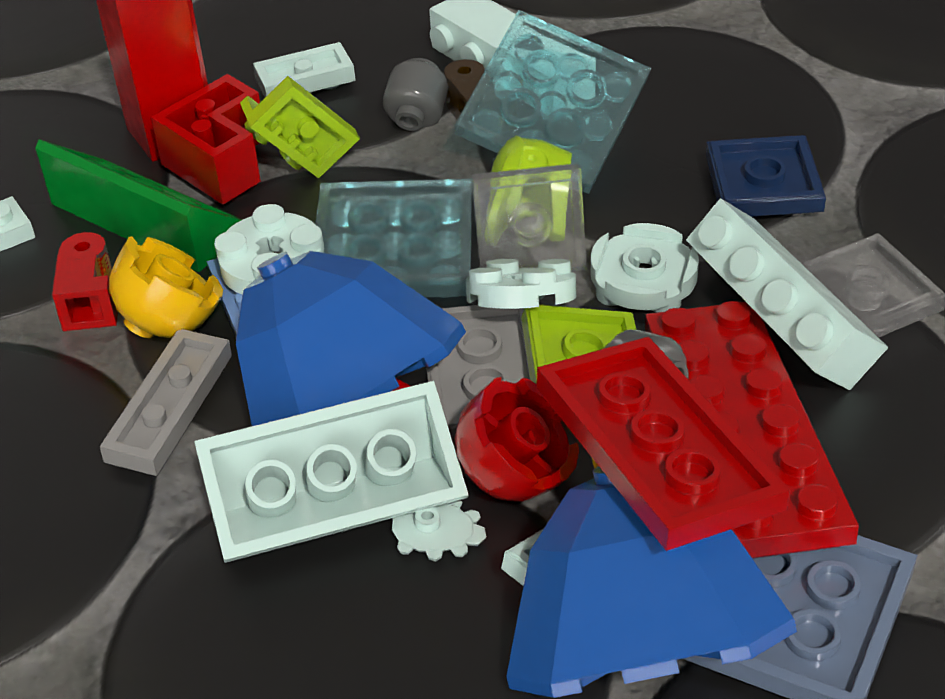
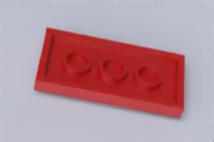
(661, 442)

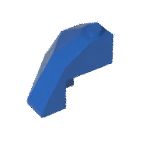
(332, 334)
(614, 600)

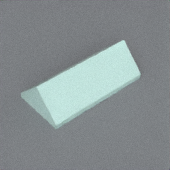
(329, 470)

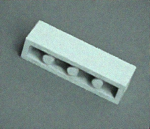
(469, 28)
(786, 295)

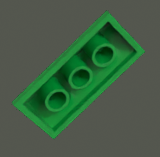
(130, 202)

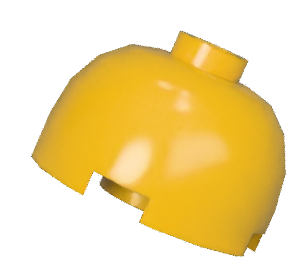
(160, 290)

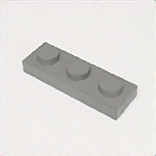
(166, 402)

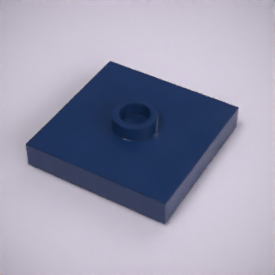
(766, 175)

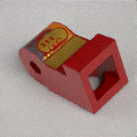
(83, 283)

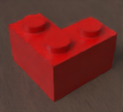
(207, 139)

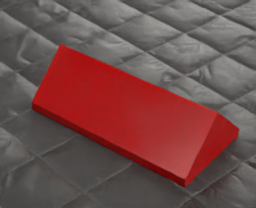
(153, 59)

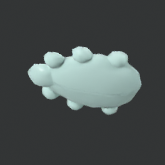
(439, 530)

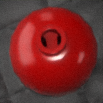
(513, 442)

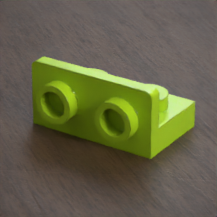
(299, 127)

